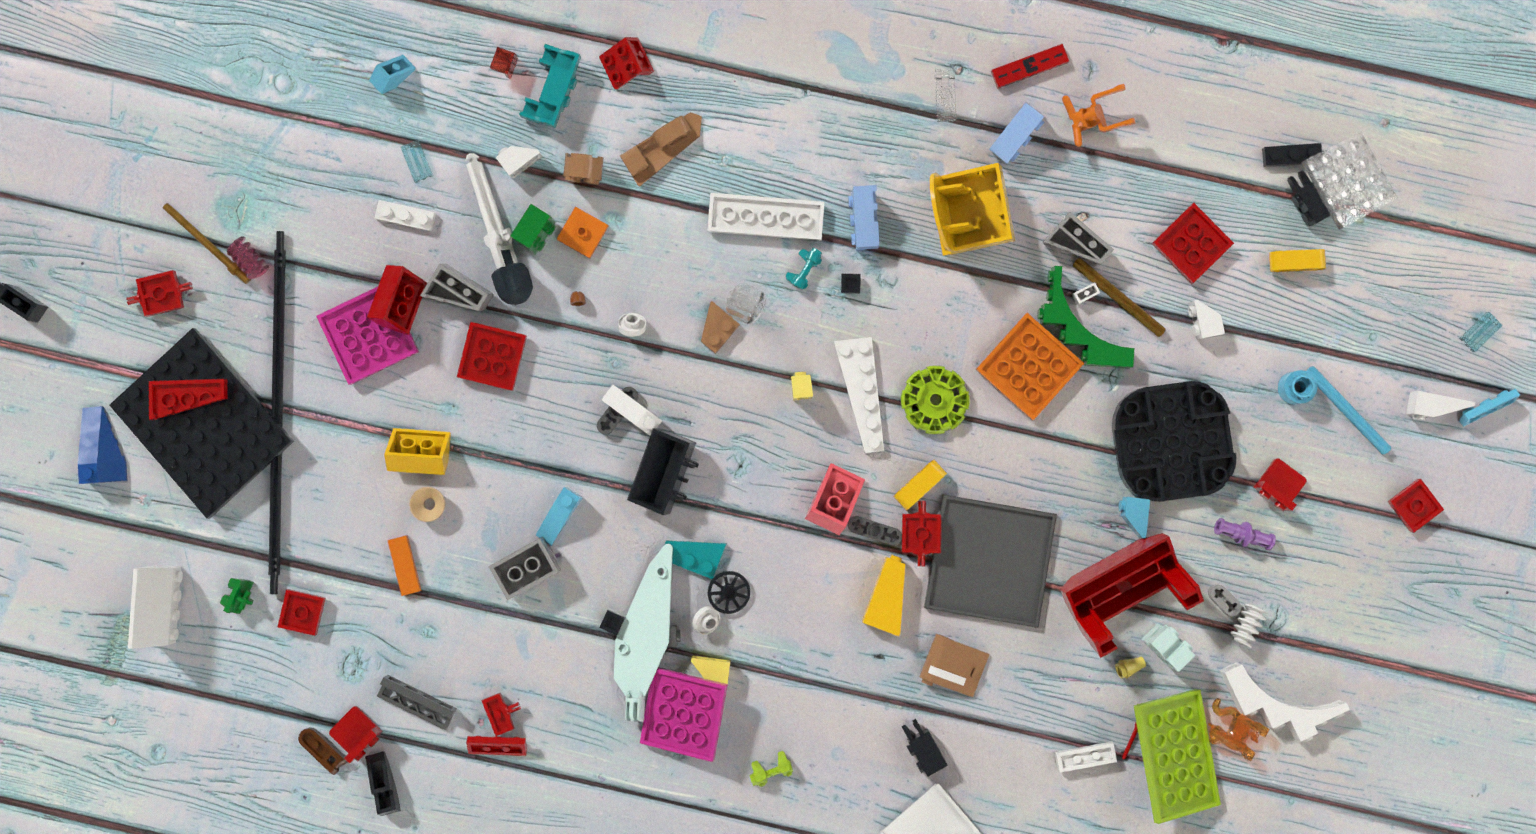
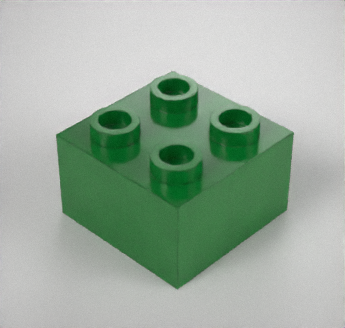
(533, 229)

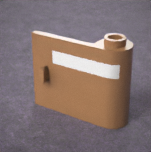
(953, 665)

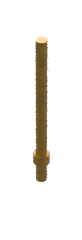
(231, 266)

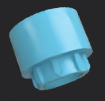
(1307, 384)

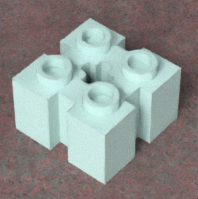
(1168, 646)

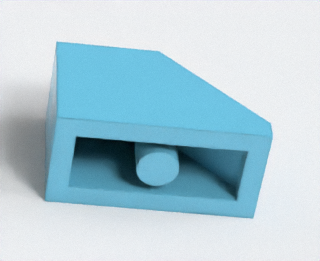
(391, 73)
(1135, 514)

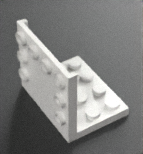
(932, 814)

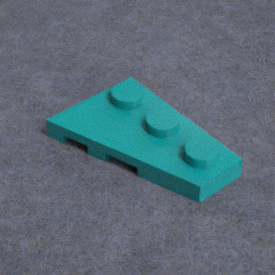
(697, 556)

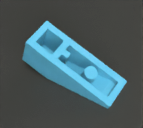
(559, 515)

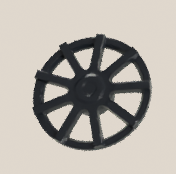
(728, 592)

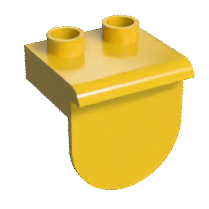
(971, 209)

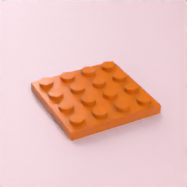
(1029, 366)

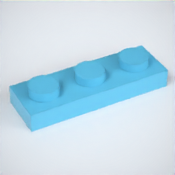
(1488, 406)

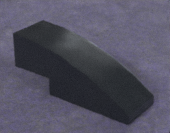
(382, 784)

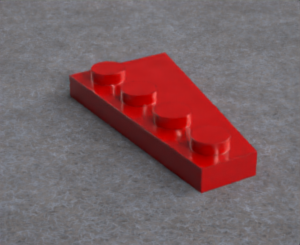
(182, 395)

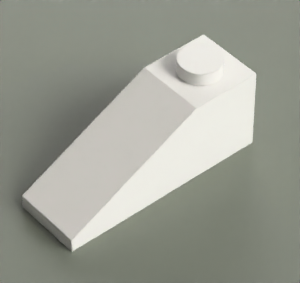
(1428, 405)
(631, 409)

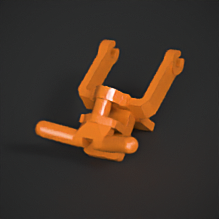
(1092, 116)

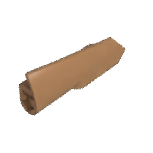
(663, 146)

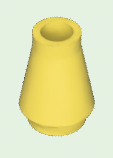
(1128, 667)

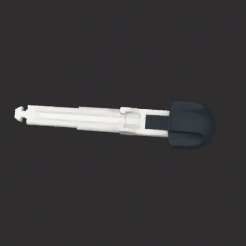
(511, 278)

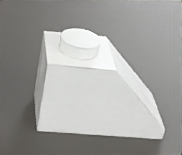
(517, 159)

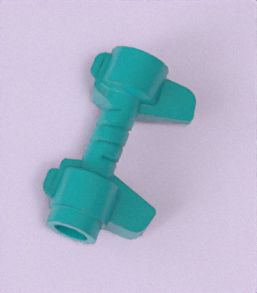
(812, 259)

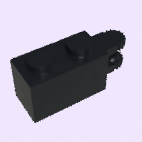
(1308, 199)
(21, 302)
(925, 749)

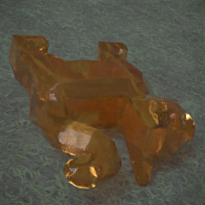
(1238, 731)

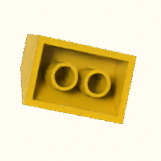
(418, 451)

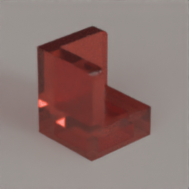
(504, 62)

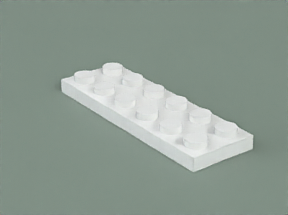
(765, 216)

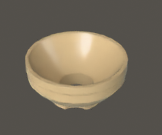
(418, 508)

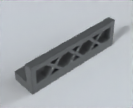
(418, 697)

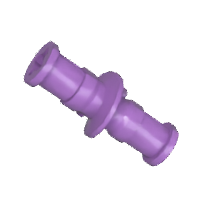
(1244, 534)

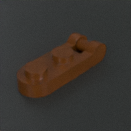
(321, 749)

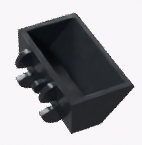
(662, 472)

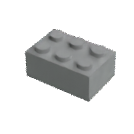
(524, 568)

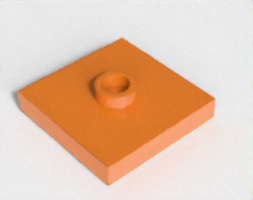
(582, 232)

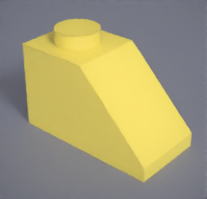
(801, 386)
(712, 668)

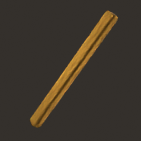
(1119, 297)

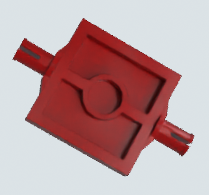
(159, 293)
(921, 533)

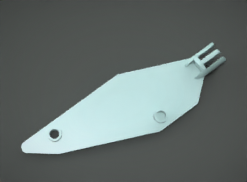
(644, 635)

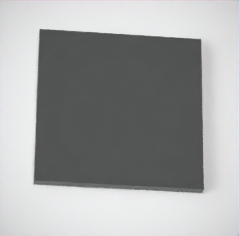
(991, 561)

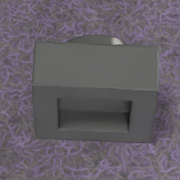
(675, 636)

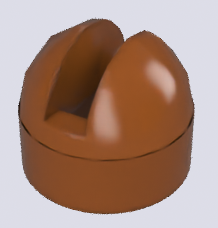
(577, 299)

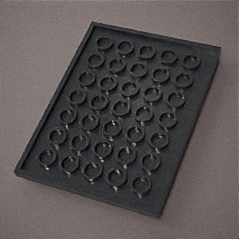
(210, 447)

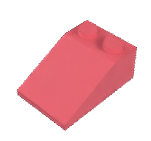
(835, 499)

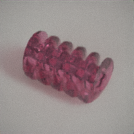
(245, 259)

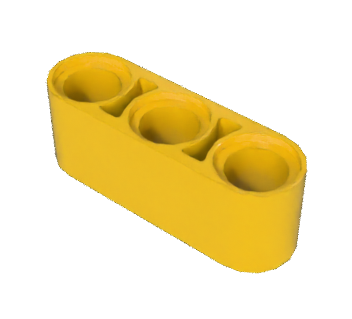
(1297, 260)
(920, 484)

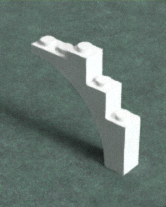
(1300, 720)

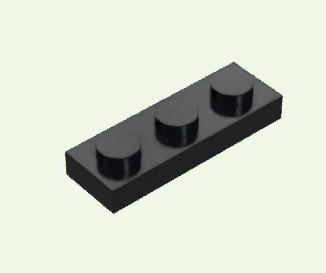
(1289, 154)

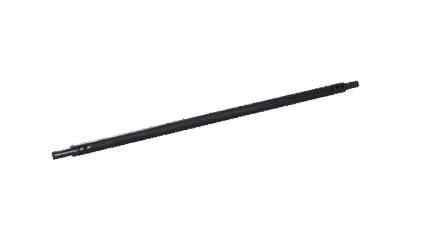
(277, 409)

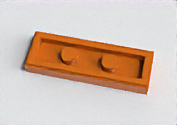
(404, 565)

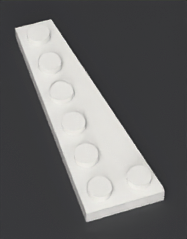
(859, 374)

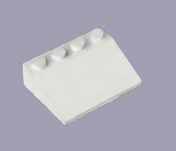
(154, 606)

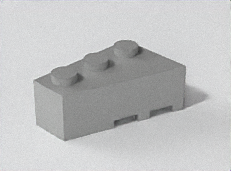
(1079, 240)
(456, 288)

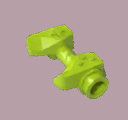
(760, 776)

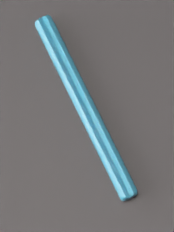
(1349, 411)

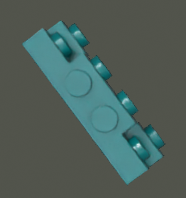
(556, 87)

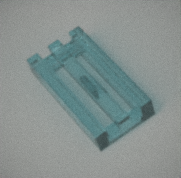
(422, 176)
(1469, 342)

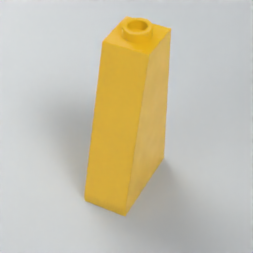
(886, 600)

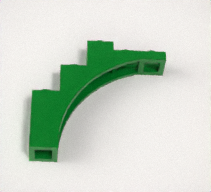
(1095, 351)

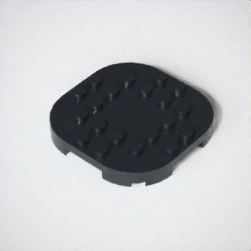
(1173, 441)

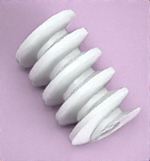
(1248, 625)

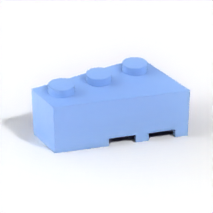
(1017, 133)
(864, 217)

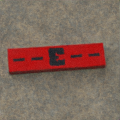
(1029, 66)

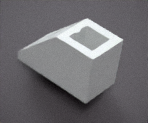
(1205, 320)

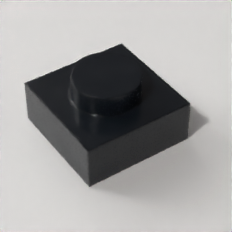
(850, 283)
(612, 622)

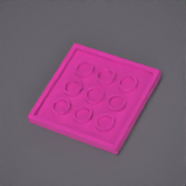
(359, 342)
(683, 714)

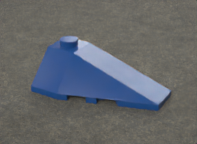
(98, 450)

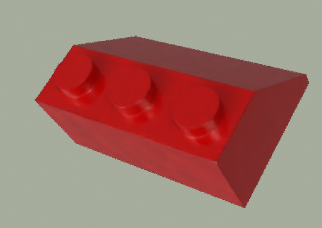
(397, 299)

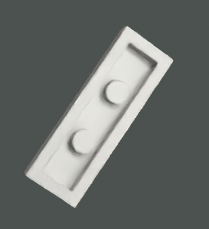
(405, 215)
(1086, 757)

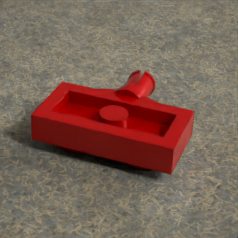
(499, 713)

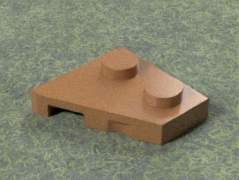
(717, 328)

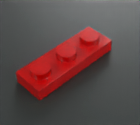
(496, 745)

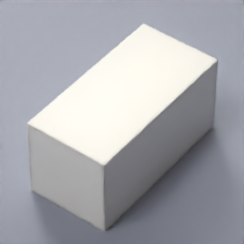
(1085, 293)

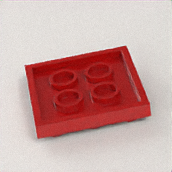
(1192, 243)
(491, 356)

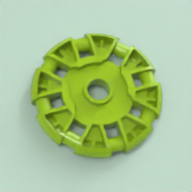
(924, 404)

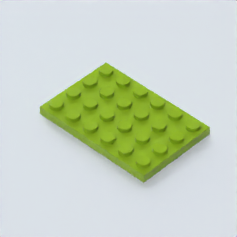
(1177, 755)

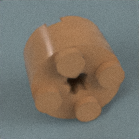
(583, 167)

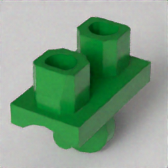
(239, 596)

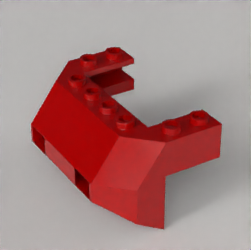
(1123, 582)

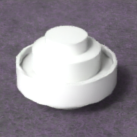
(632, 324)
(706, 620)

